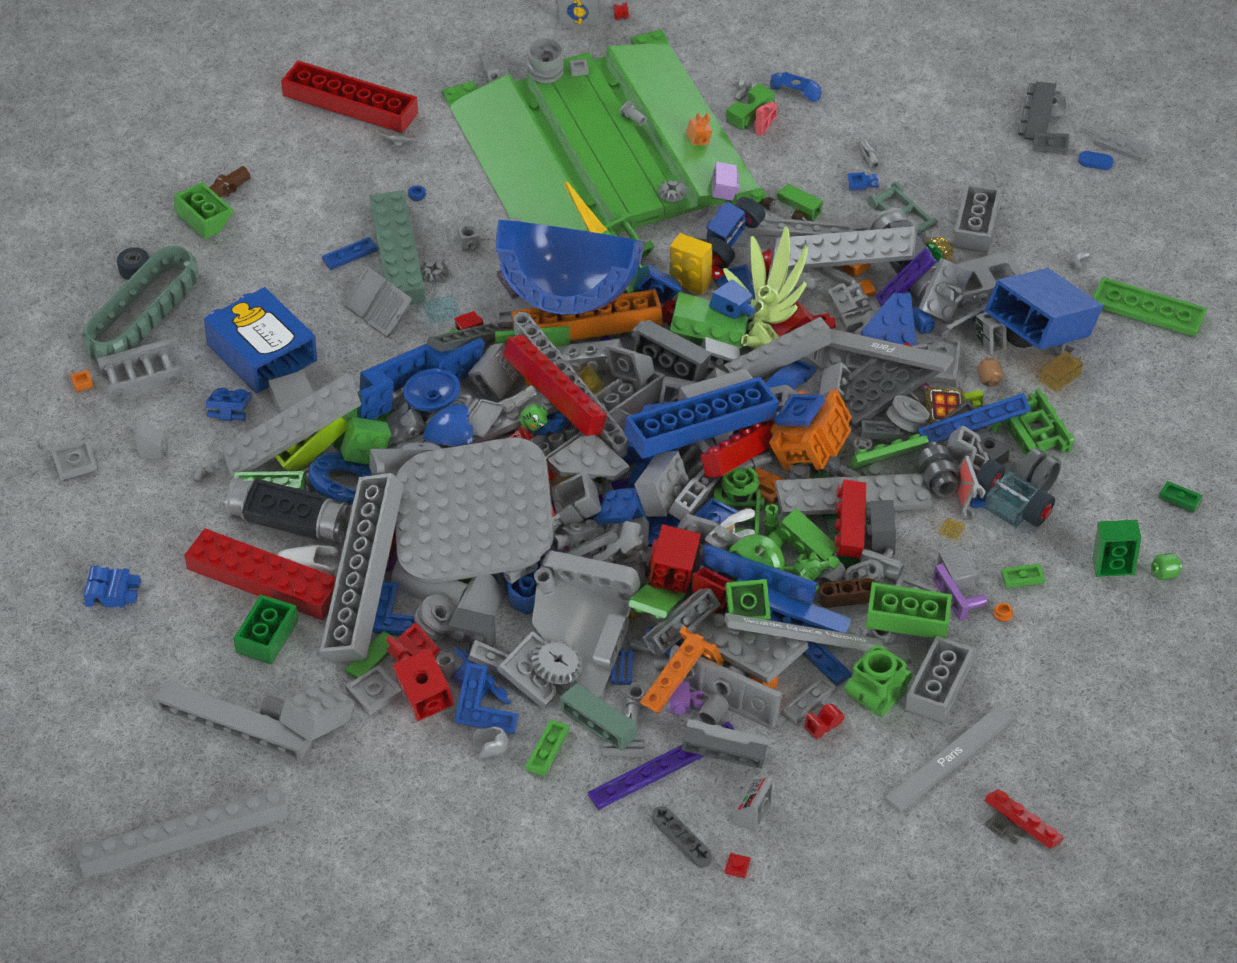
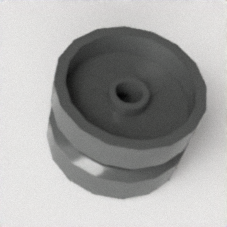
(1039, 469)

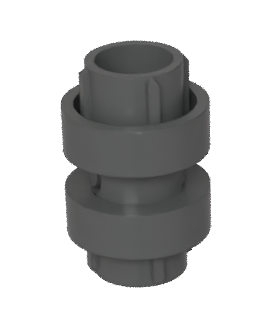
(938, 468)

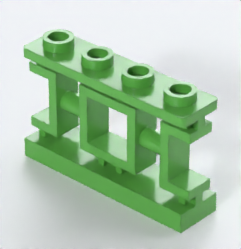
(1047, 415)

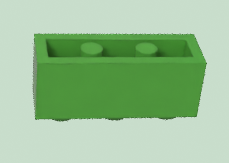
(805, 536)

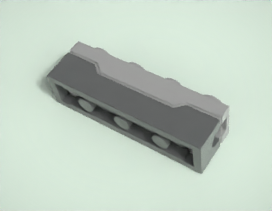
(687, 614)
(725, 744)

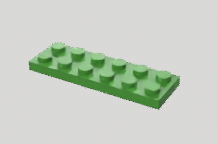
(1150, 307)

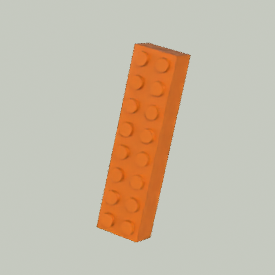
(614, 318)

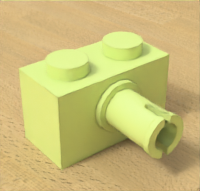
(759, 336)

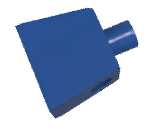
(732, 300)

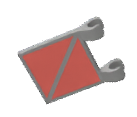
(967, 488)

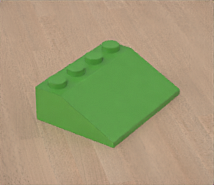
(696, 320)

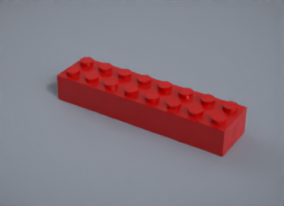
(350, 96)
(261, 573)

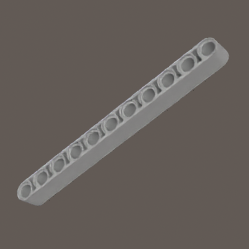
(612, 433)

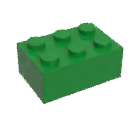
(1116, 548)
(266, 629)

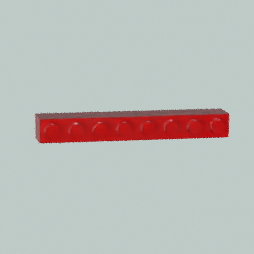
(555, 385)

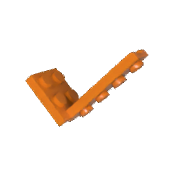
(678, 668)

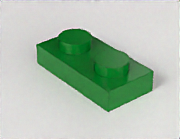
(1180, 496)

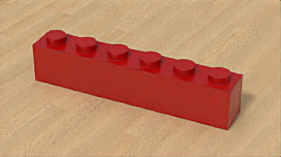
(737, 449)

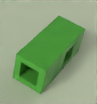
(801, 200)

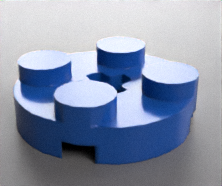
(556, 422)

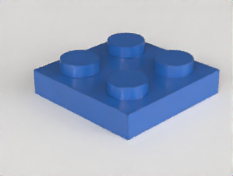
(799, 410)

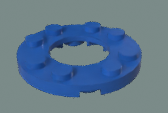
(331, 462)

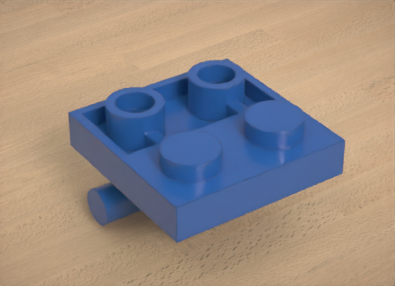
(227, 402)

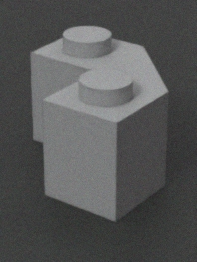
(966, 443)

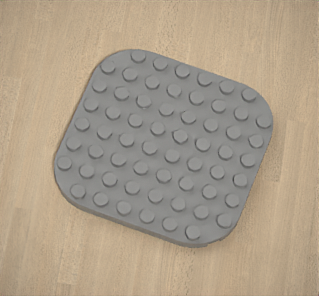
(474, 510)

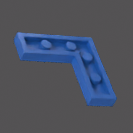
(384, 619)
(469, 709)

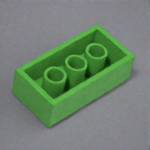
(908, 611)

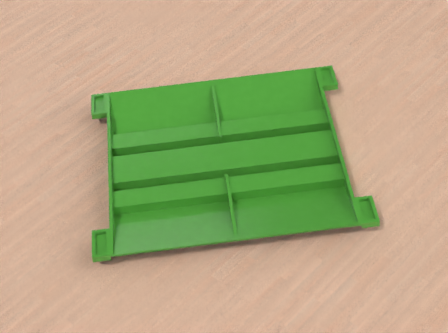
(572, 131)

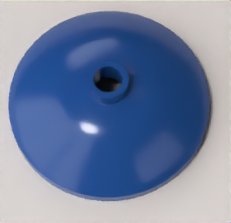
(431, 389)

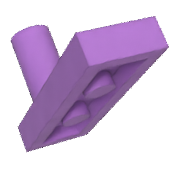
(958, 603)

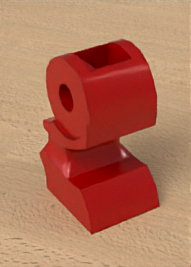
(827, 718)

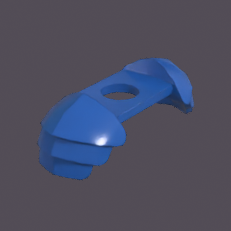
(809, 87)

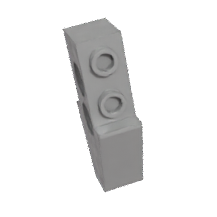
(693, 495)

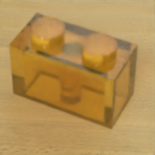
(1060, 371)

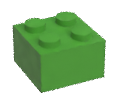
(363, 436)
(748, 598)

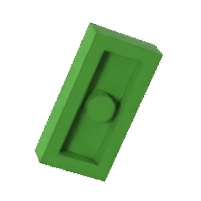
(1022, 575)

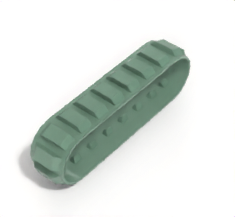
(160, 261)

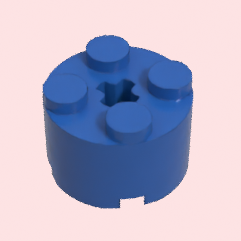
(522, 593)

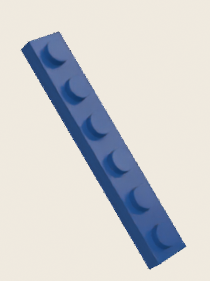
(977, 418)
(752, 570)

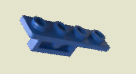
(490, 682)

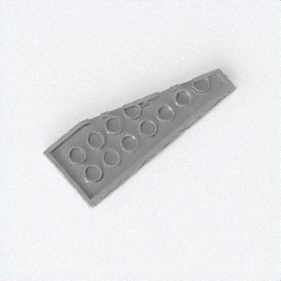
(753, 652)

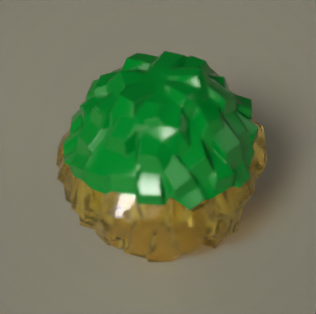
(940, 248)

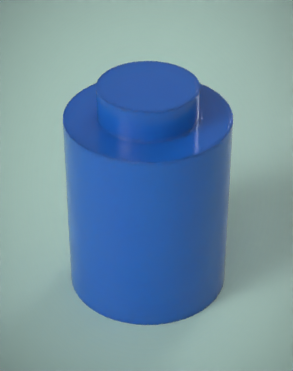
(923, 320)

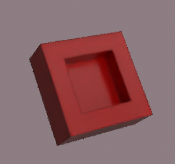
(737, 865)

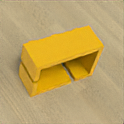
(691, 263)

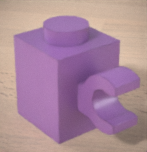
(682, 698)

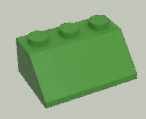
(202, 209)

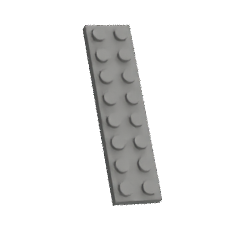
(853, 247)
(292, 425)
(819, 494)

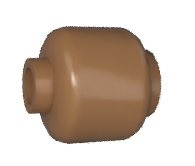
(990, 372)

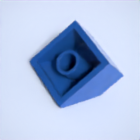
(651, 278)

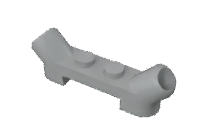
(628, 544)

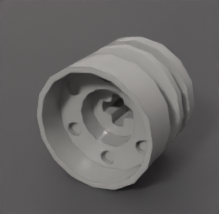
(545, 60)

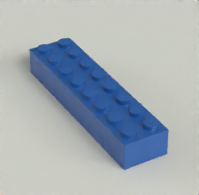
(700, 417)

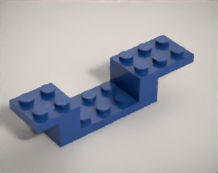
(381, 380)
(625, 504)

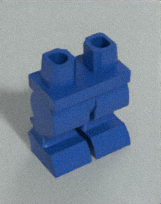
(111, 587)

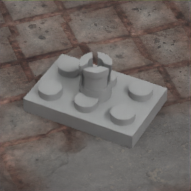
(945, 290)

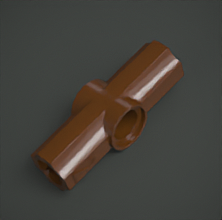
(228, 184)

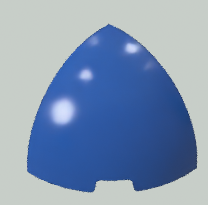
(450, 426)

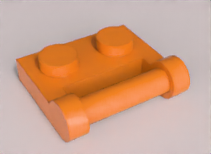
(767, 485)

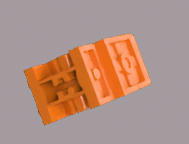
(817, 441)

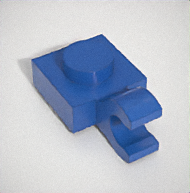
(859, 181)

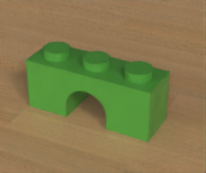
(743, 115)

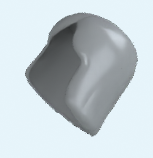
(489, 742)

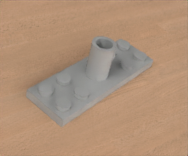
(742, 694)

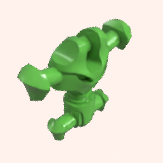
(811, 567)

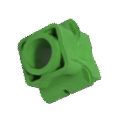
(878, 680)

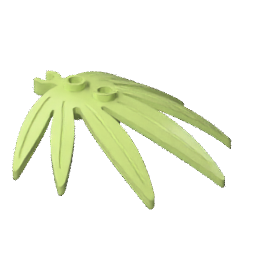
(771, 298)

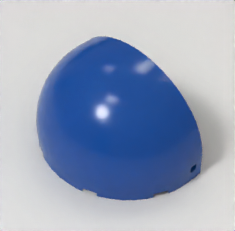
(565, 267)

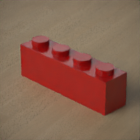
(850, 518)

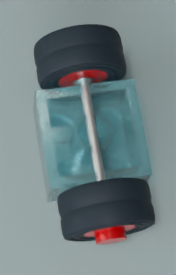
(1012, 496)

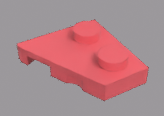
(764, 117)

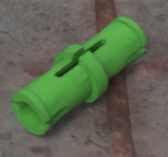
(771, 519)

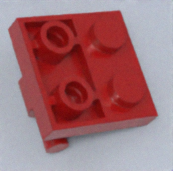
(411, 642)

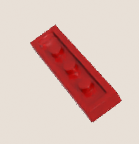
(1023, 818)

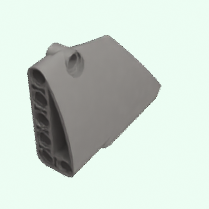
(587, 608)

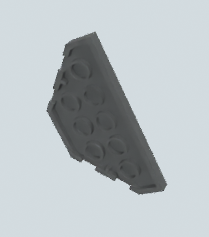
(876, 385)

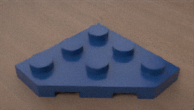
(893, 321)

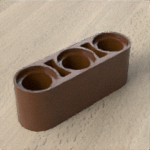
(845, 592)

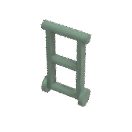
(896, 189)

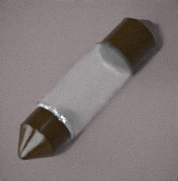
(783, 209)

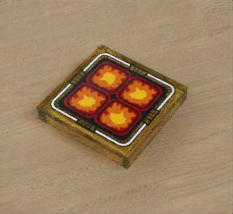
(941, 402)

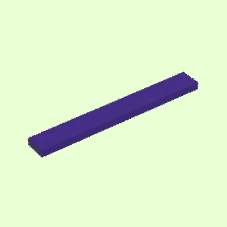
(644, 775)

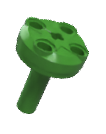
(761, 549)

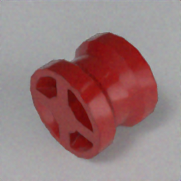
(621, 11)

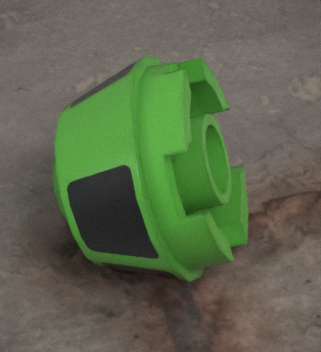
(740, 484)

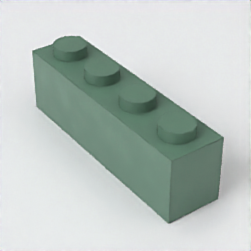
(598, 716)

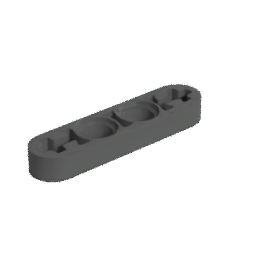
(684, 835)

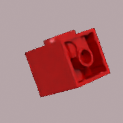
(673, 559)
(423, 684)

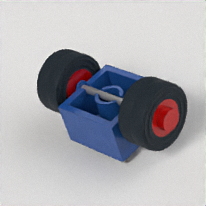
(729, 225)

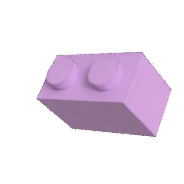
(725, 181)

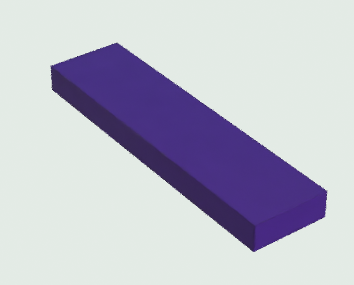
(907, 276)

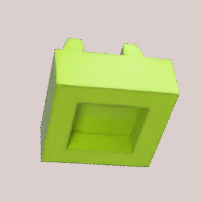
(974, 397)

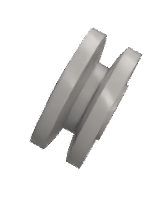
(907, 413)
(435, 616)

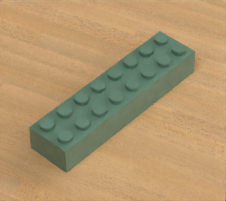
(397, 243)

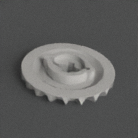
(560, 672)

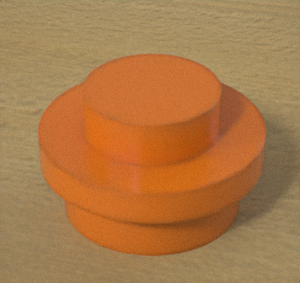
(1003, 612)

